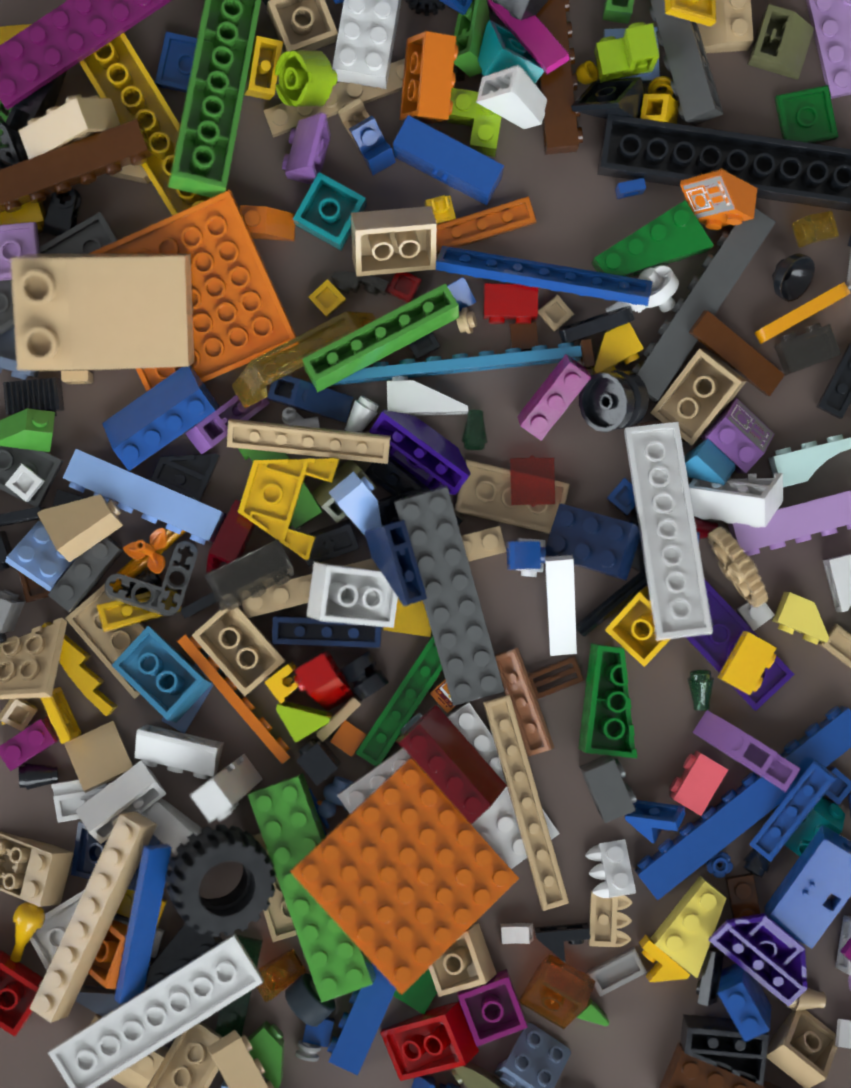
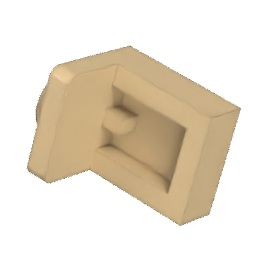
(352, 114)

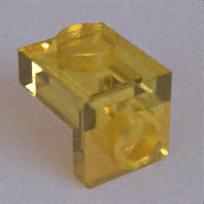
(815, 228)

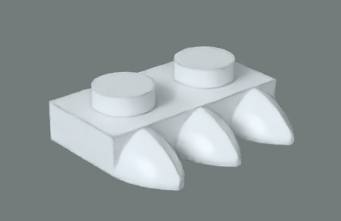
(614, 869)

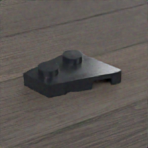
(186, 473)

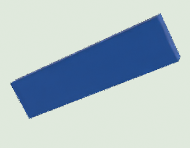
(793, 810)

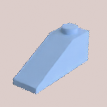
(358, 502)

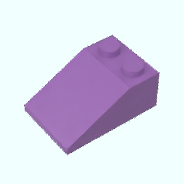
(308, 149)

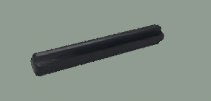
(612, 604)

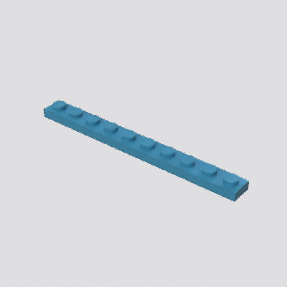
(462, 363)

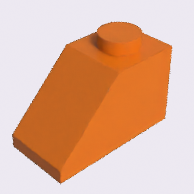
(268, 223)

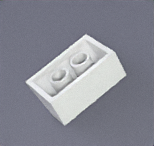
(178, 751)

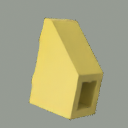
(800, 615)

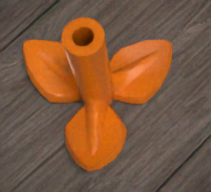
(140, 549)

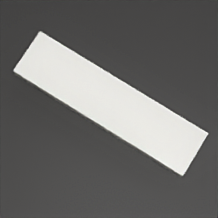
(561, 605)

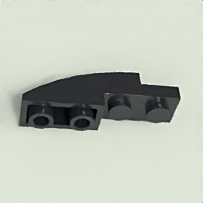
(29, 108)

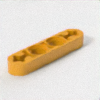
(802, 313)

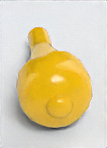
(27, 920)

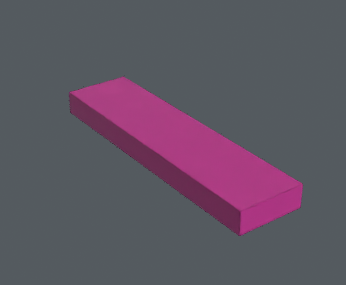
(534, 38)

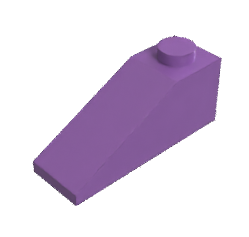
(215, 426)

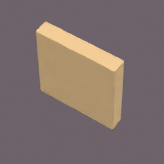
(98, 756)

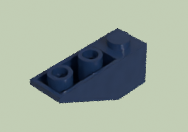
(304, 396)

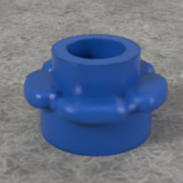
(720, 872)

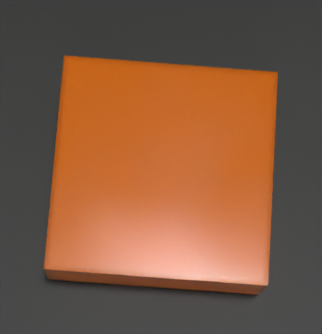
(348, 738)

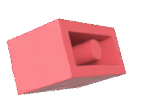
(697, 782)

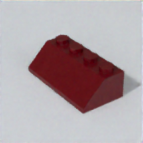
(452, 764)

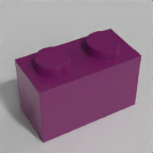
(28, 743)

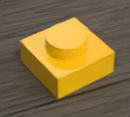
(327, 298)

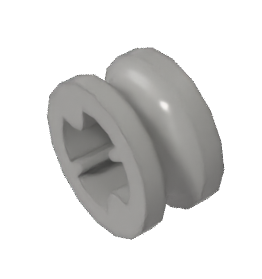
(307, 1051)

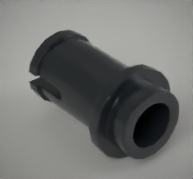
(148, 577)

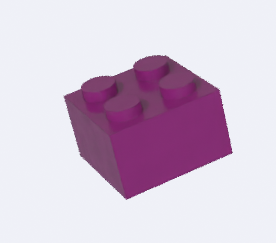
(492, 1009)

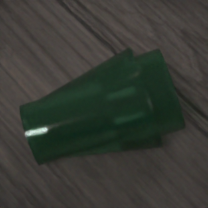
(474, 433)
(701, 687)

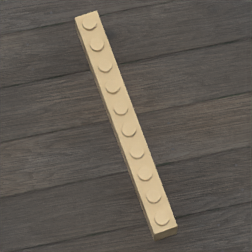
(297, 590)

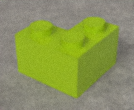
(628, 55)
(484, 121)

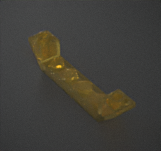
(288, 357)

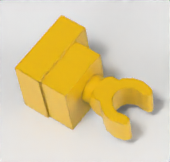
(442, 208)

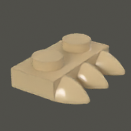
(605, 921)

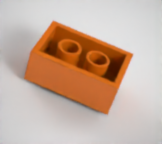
(428, 77)

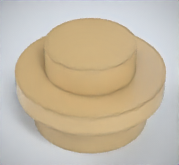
(466, 321)

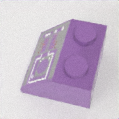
(739, 436)

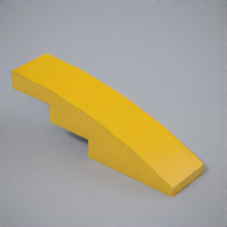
(73, 661)

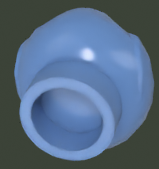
(327, 807)

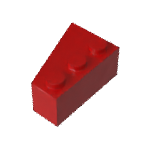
(323, 681)

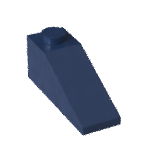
(396, 560)

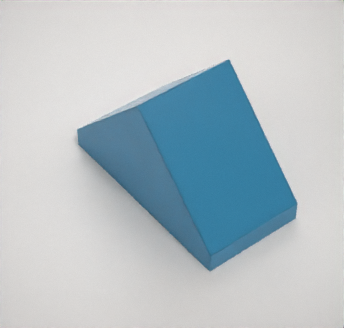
(708, 463)

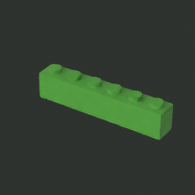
(381, 337)

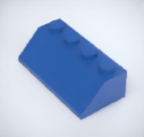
(159, 416)

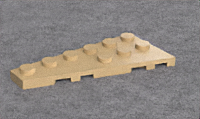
(31, 662)

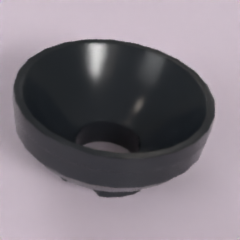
(793, 276)

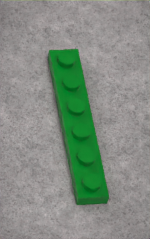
(401, 705)

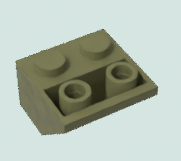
(781, 42)

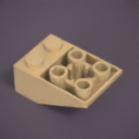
(33, 869)

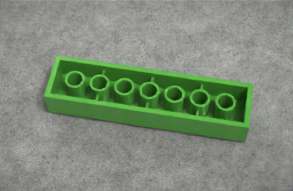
(214, 96)
(290, 832)

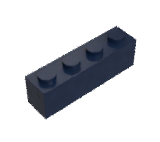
(323, 633)

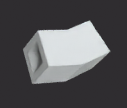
(517, 933)

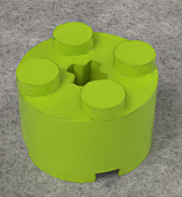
(304, 78)

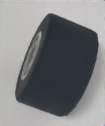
(306, 1003)

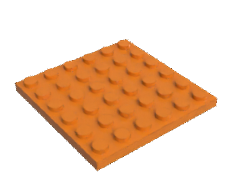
(232, 293)
(404, 875)

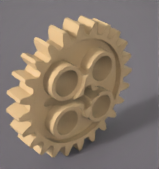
(737, 567)

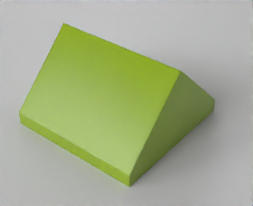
(302, 719)

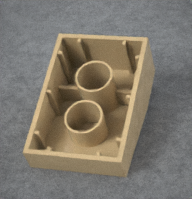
(102, 311)

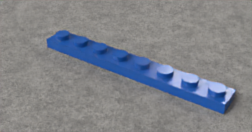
(544, 275)

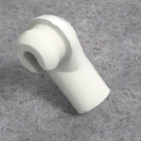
(291, 417)

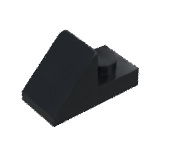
(554, 936)

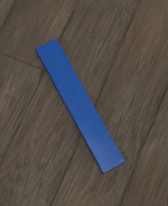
(143, 921)

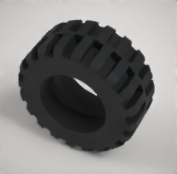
(239, 905)

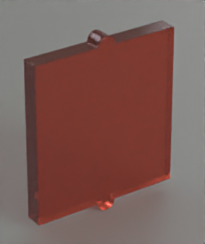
(532, 481)

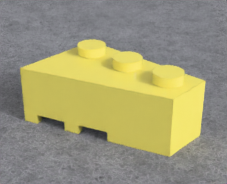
(690, 925)

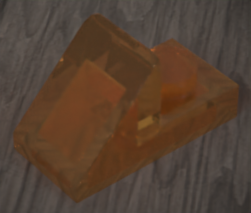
(279, 974)

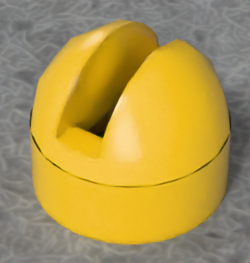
(587, 72)

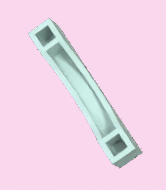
(801, 464)

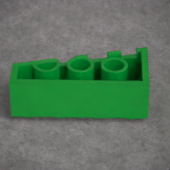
(661, 242)
(607, 706)

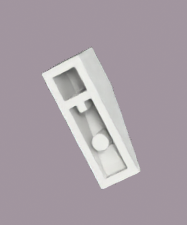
(419, 400)

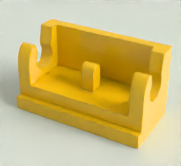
(280, 684)

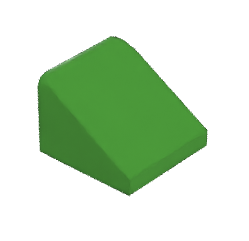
(594, 1014)

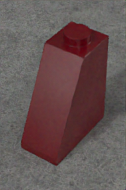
(230, 540)

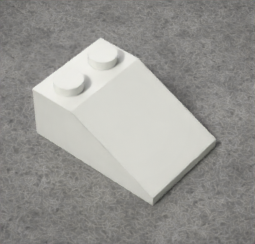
(351, 596)

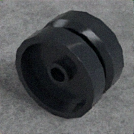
(613, 400)

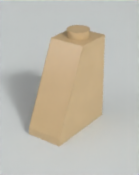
(80, 524)

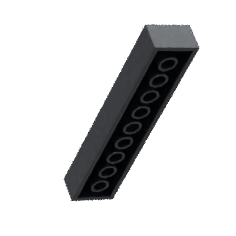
(775, 166)

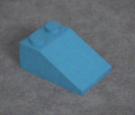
(161, 675)

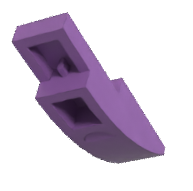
(746, 750)

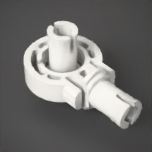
(664, 286)

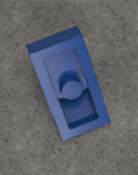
(372, 145)
(653, 817)

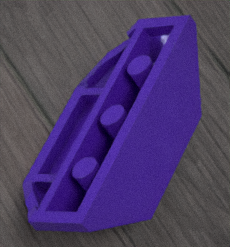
(422, 451)
(765, 954)

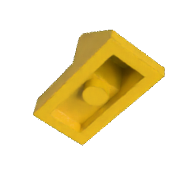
(666, 968)

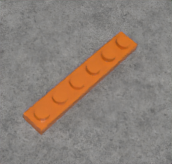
(242, 706)

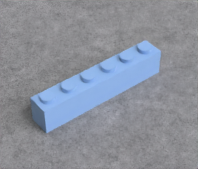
(144, 496)

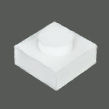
(25, 482)
(755, 616)

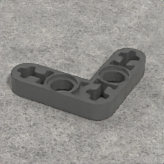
(157, 593)

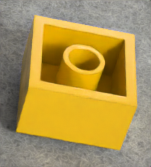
(636, 629)

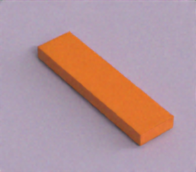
(485, 224)

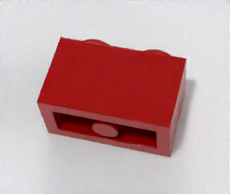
(510, 303)

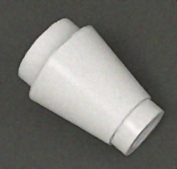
(361, 414)

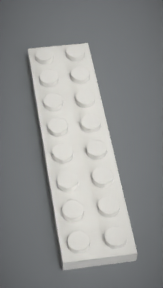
(667, 531)
(156, 1015)

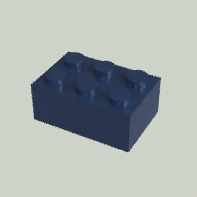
(594, 541)

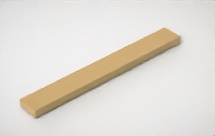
(525, 802)

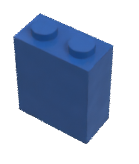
(745, 1002)

